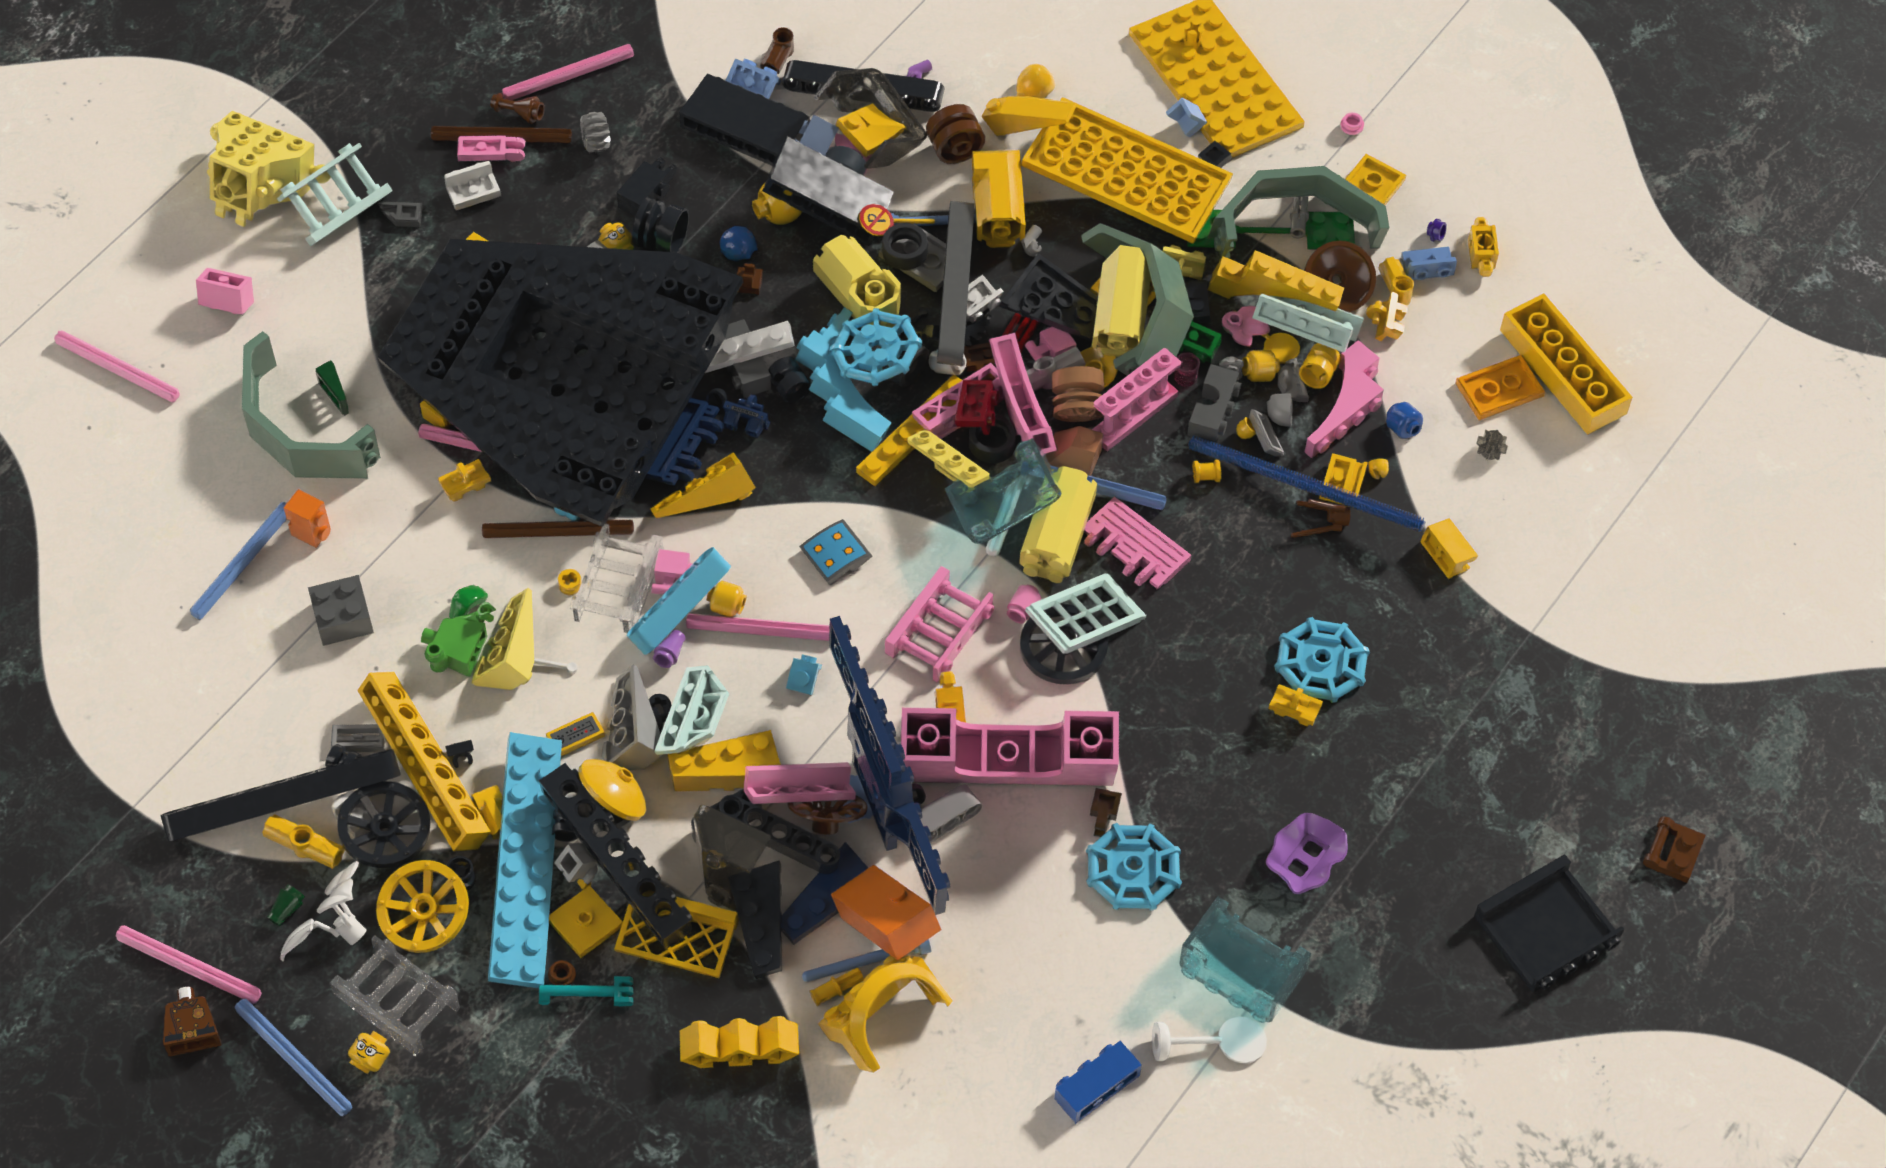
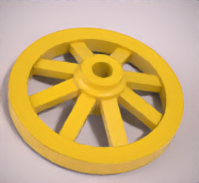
(419, 902)

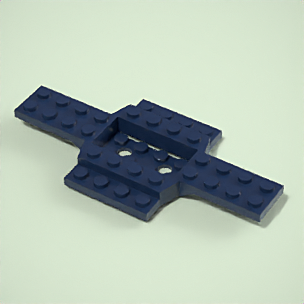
(882, 769)

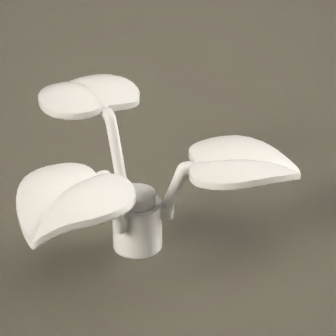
(346, 925)

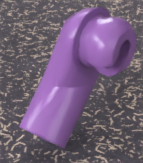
(918, 69)

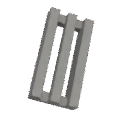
(358, 742)

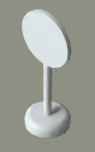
(1238, 1039)

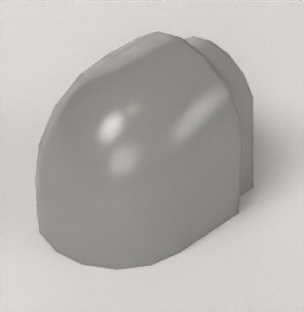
(1281, 409)

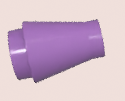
(668, 651)

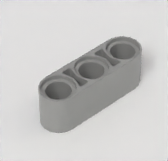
(950, 811)

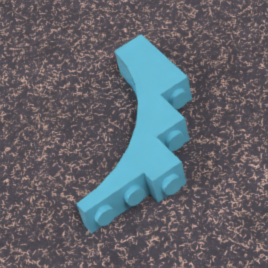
(845, 406)

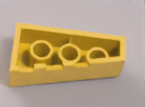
(721, 762)

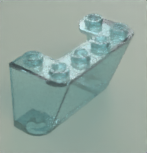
(1007, 496)

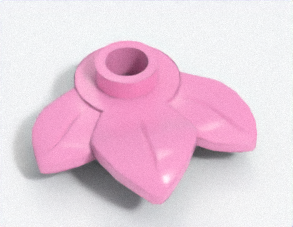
(1244, 325)

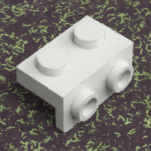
(472, 185)
(981, 297)

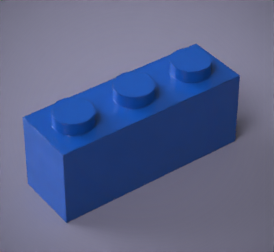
(1097, 1081)

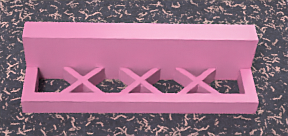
(944, 421)
(798, 783)

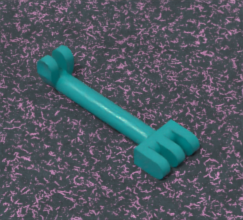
(615, 991)

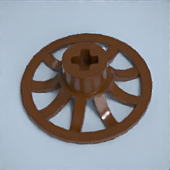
(827, 818)

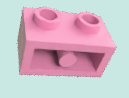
(224, 291)

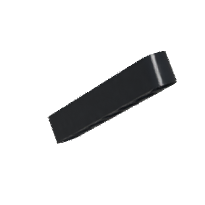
(915, 92)

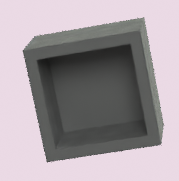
(340, 610)

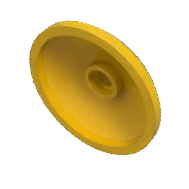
(613, 788)

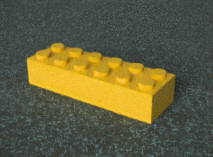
(1566, 363)

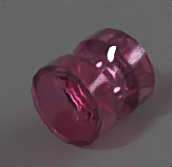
(1187, 373)

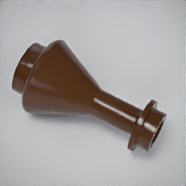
(529, 108)

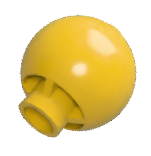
(773, 209)

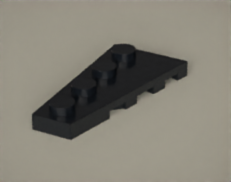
(760, 915)

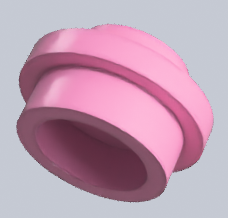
(1352, 124)

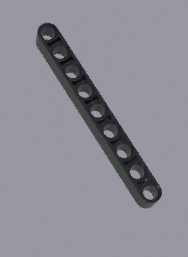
(280, 795)

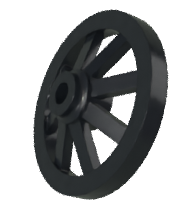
(1058, 676)
(383, 820)

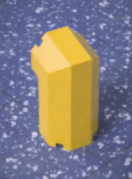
(998, 197)

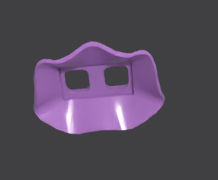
(1289, 847)

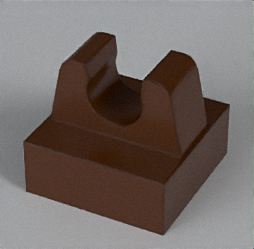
(751, 277)

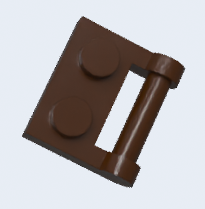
(1683, 851)

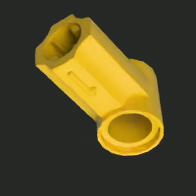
(1396, 279)
(490, 807)

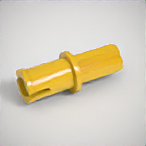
(836, 986)

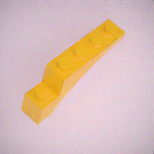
(1273, 278)

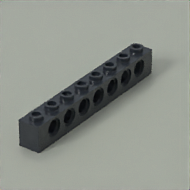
(666, 929)

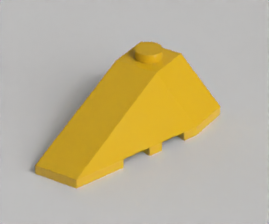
(1025, 113)
(722, 484)

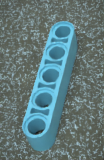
(678, 600)

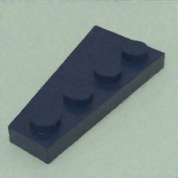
(815, 902)

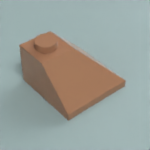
(1076, 449)

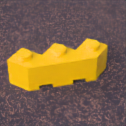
(739, 1042)

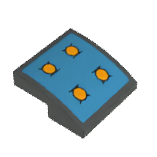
(835, 551)

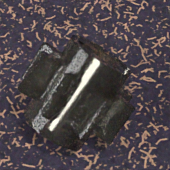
(1492, 444)

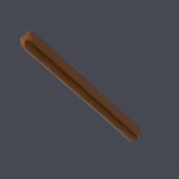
(552, 135)
(554, 528)

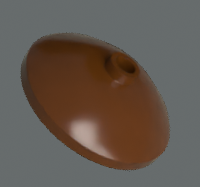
(1352, 267)

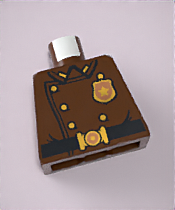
(189, 1024)

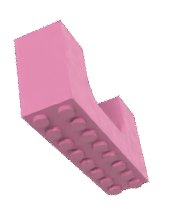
(1071, 752)

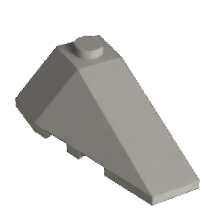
(633, 725)

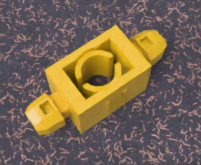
(1483, 234)
(950, 696)

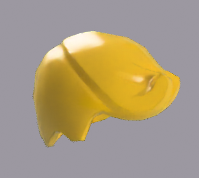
(1035, 81)

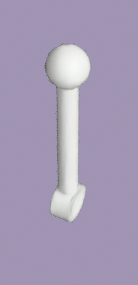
(571, 667)

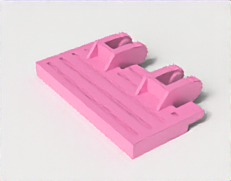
(1135, 544)

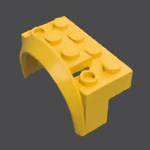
(848, 1020)

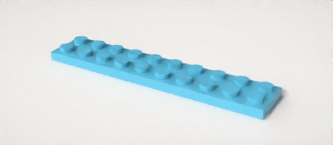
(524, 864)

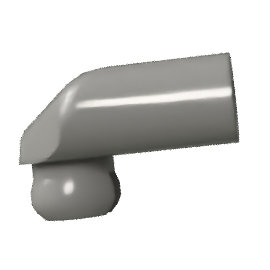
(1029, 242)

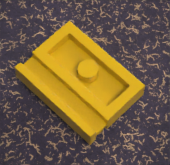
(1345, 474)

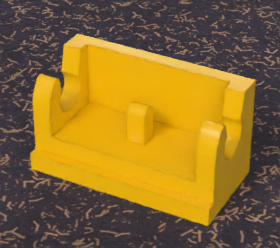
(1448, 547)

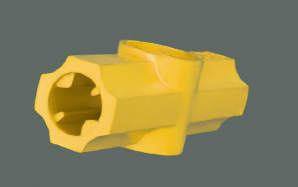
(291, 834)

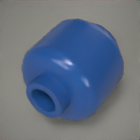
(1404, 420)

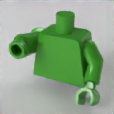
(458, 641)

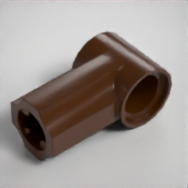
(779, 49)

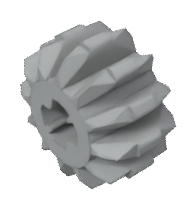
(595, 132)

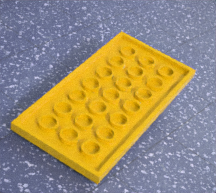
(1215, 69)
(1129, 171)

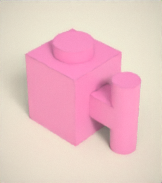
(1052, 343)
(668, 569)

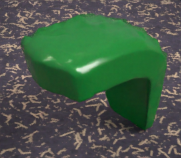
(466, 599)

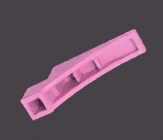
(1019, 395)
(1356, 399)

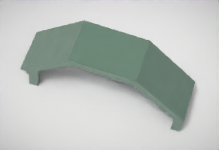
(1298, 182)
(1172, 310)
(300, 458)

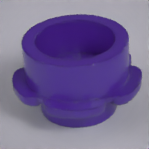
(1436, 230)

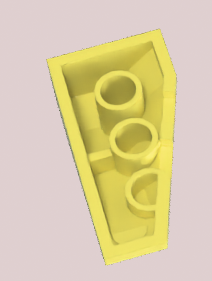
(511, 649)

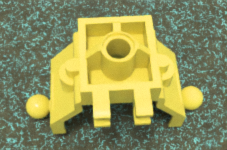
(254, 164)

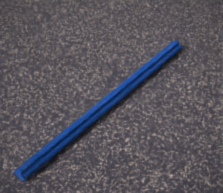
(1307, 484)

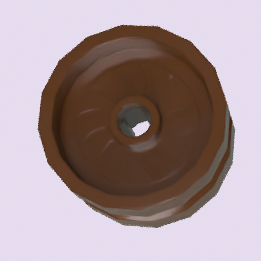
(955, 133)

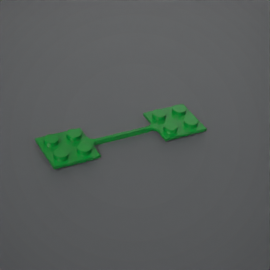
(1320, 229)

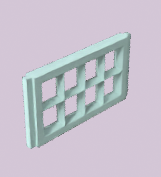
(1052, 629)

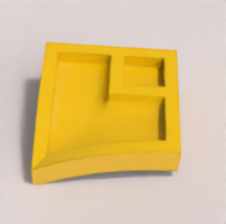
(869, 128)

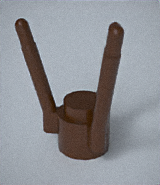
(1337, 514)

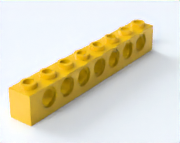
(424, 761)

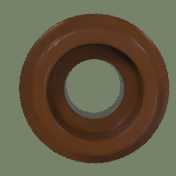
(559, 967)

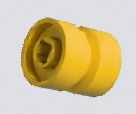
(1319, 366)

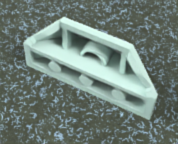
(693, 711)

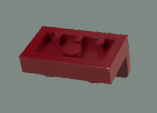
(977, 405)

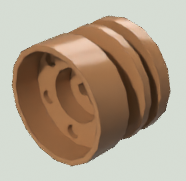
(1076, 392)

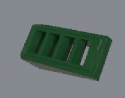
(330, 383)

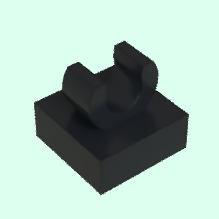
(460, 749)

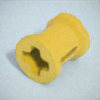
(1206, 471)

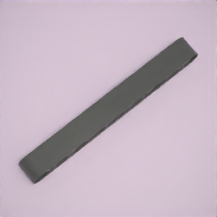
(955, 283)

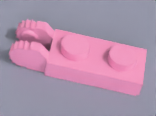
(490, 148)

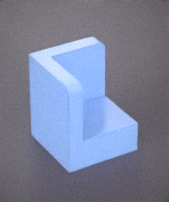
(1188, 116)

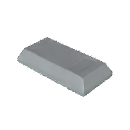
(1265, 433)

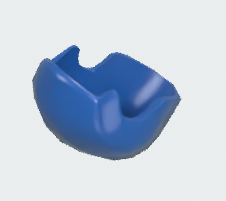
(738, 243)

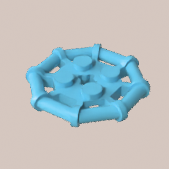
(872, 336)
(1322, 672)
(1133, 880)

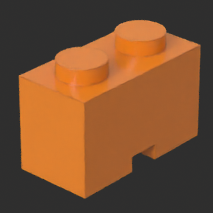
(307, 518)

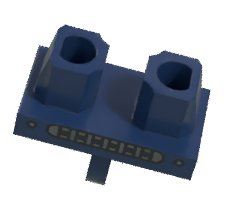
(747, 412)

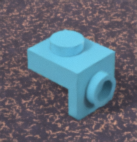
(803, 674)

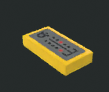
(578, 733)

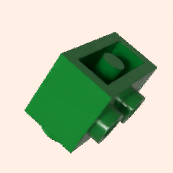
(1201, 342)

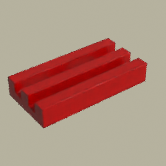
(1028, 334)

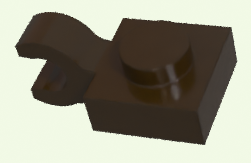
(1104, 807)

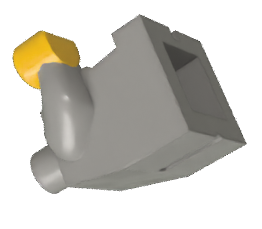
(577, 864)

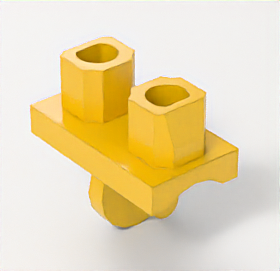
(1384, 314)
(464, 479)
(1295, 705)

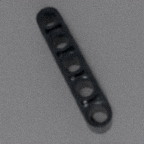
(793, 833)

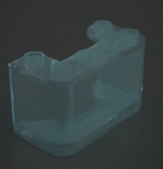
(1241, 963)

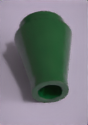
(285, 905)

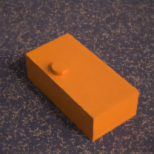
(886, 912)

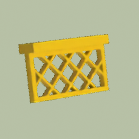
(701, 914)

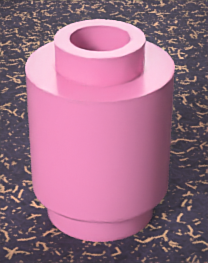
(1022, 598)

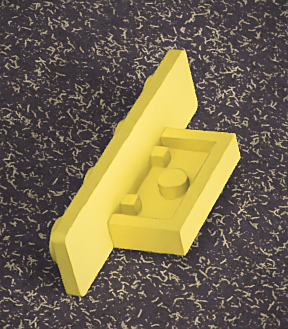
(947, 459)

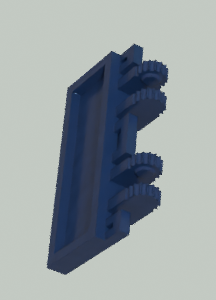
(683, 440)

